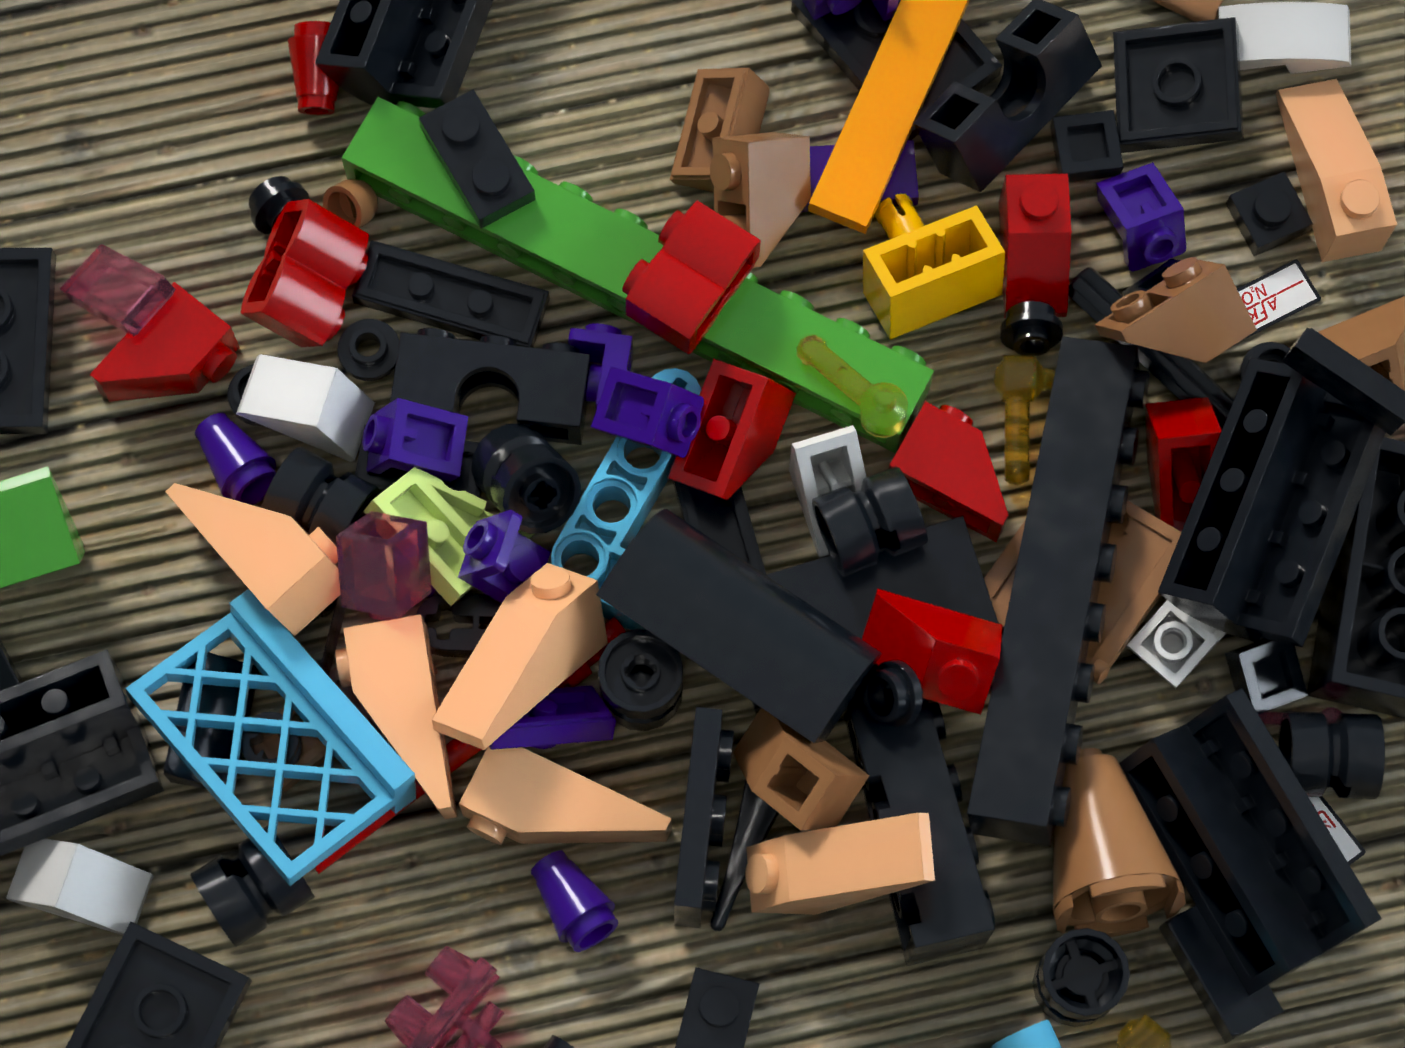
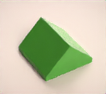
(35, 528)

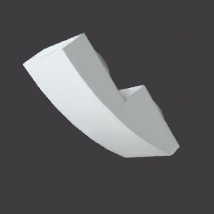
(1292, 34)
(1174, 643)

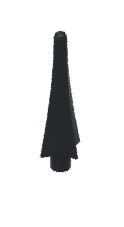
(752, 828)

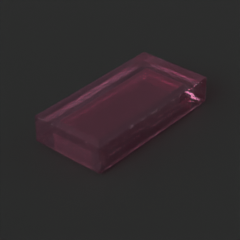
(118, 289)

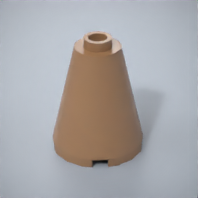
(1108, 855)

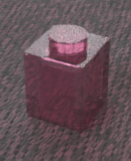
(383, 565)

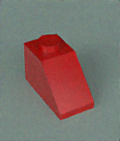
(1036, 239)
(170, 355)
(736, 430)
(1179, 448)
(952, 469)
(945, 648)

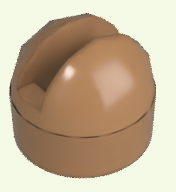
(352, 201)

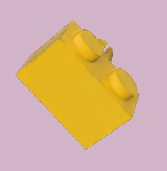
(930, 267)

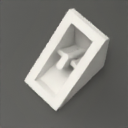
(307, 404)
(823, 466)
(80, 885)

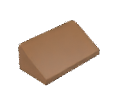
(720, 106)

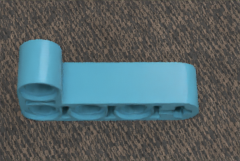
(624, 483)

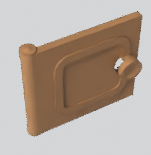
(1141, 562)

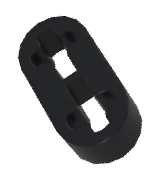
(469, 609)

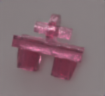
(467, 987)

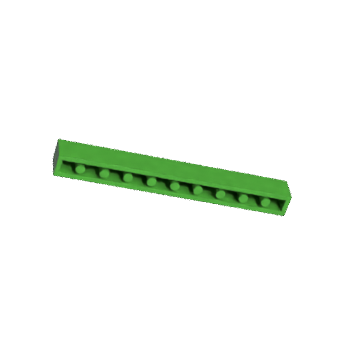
(595, 249)

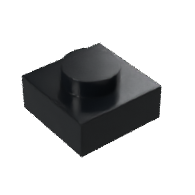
(1087, 145)
(1269, 213)
(1267, 673)

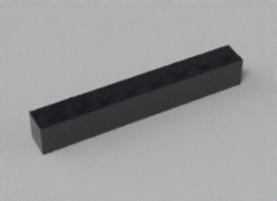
(1056, 593)

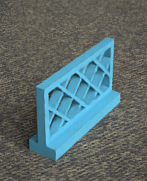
(314, 698)

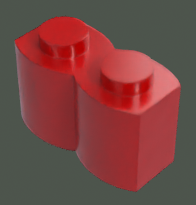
(306, 274)
(690, 276)

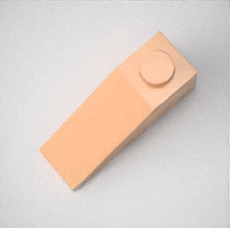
(1336, 171)
(269, 552)
(525, 653)
(397, 686)
(543, 802)
(839, 865)

